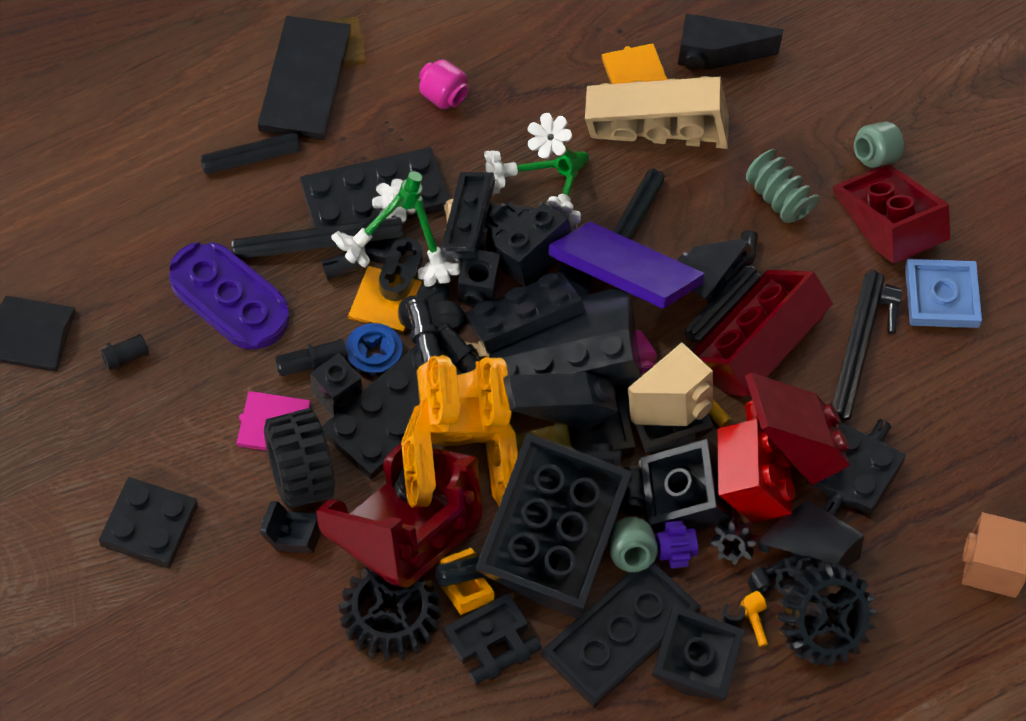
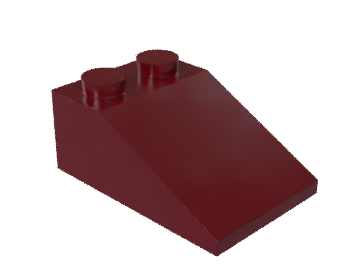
(895, 212)
(800, 427)

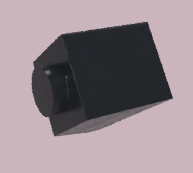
(718, 262)

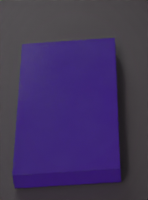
(626, 264)

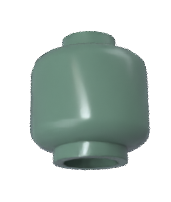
(879, 144)
(632, 544)

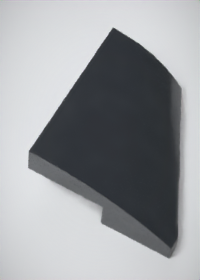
(814, 535)

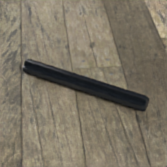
(310, 238)
(858, 344)

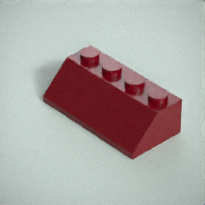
(763, 328)

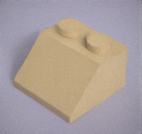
(672, 391)

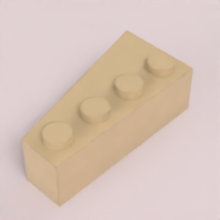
(659, 111)

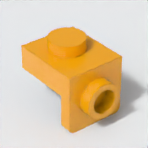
(469, 594)

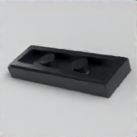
(468, 215)

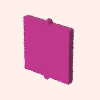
(258, 409)

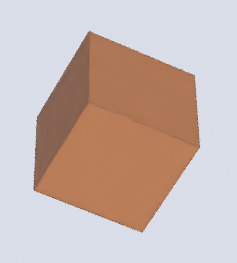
(996, 555)

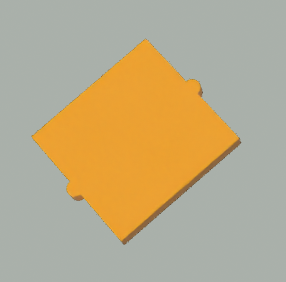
(634, 65)
(372, 307)

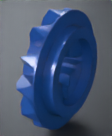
(370, 336)

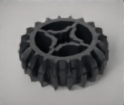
(849, 601)
(367, 628)

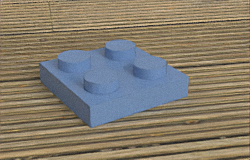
(943, 293)

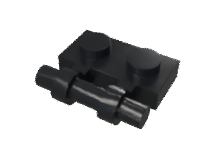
(487, 628)

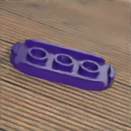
(229, 295)

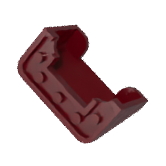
(402, 539)

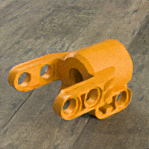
(457, 413)

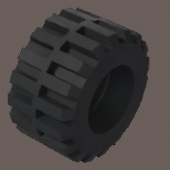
(299, 458)

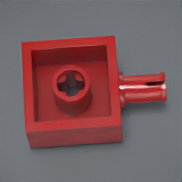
(753, 471)

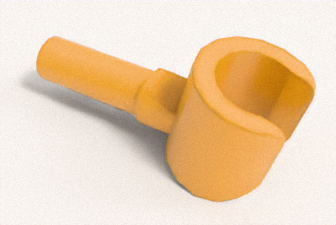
(754, 604)

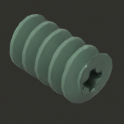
(779, 189)

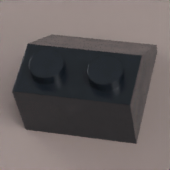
(684, 487)

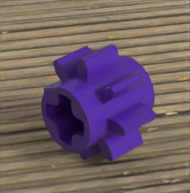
(676, 544)

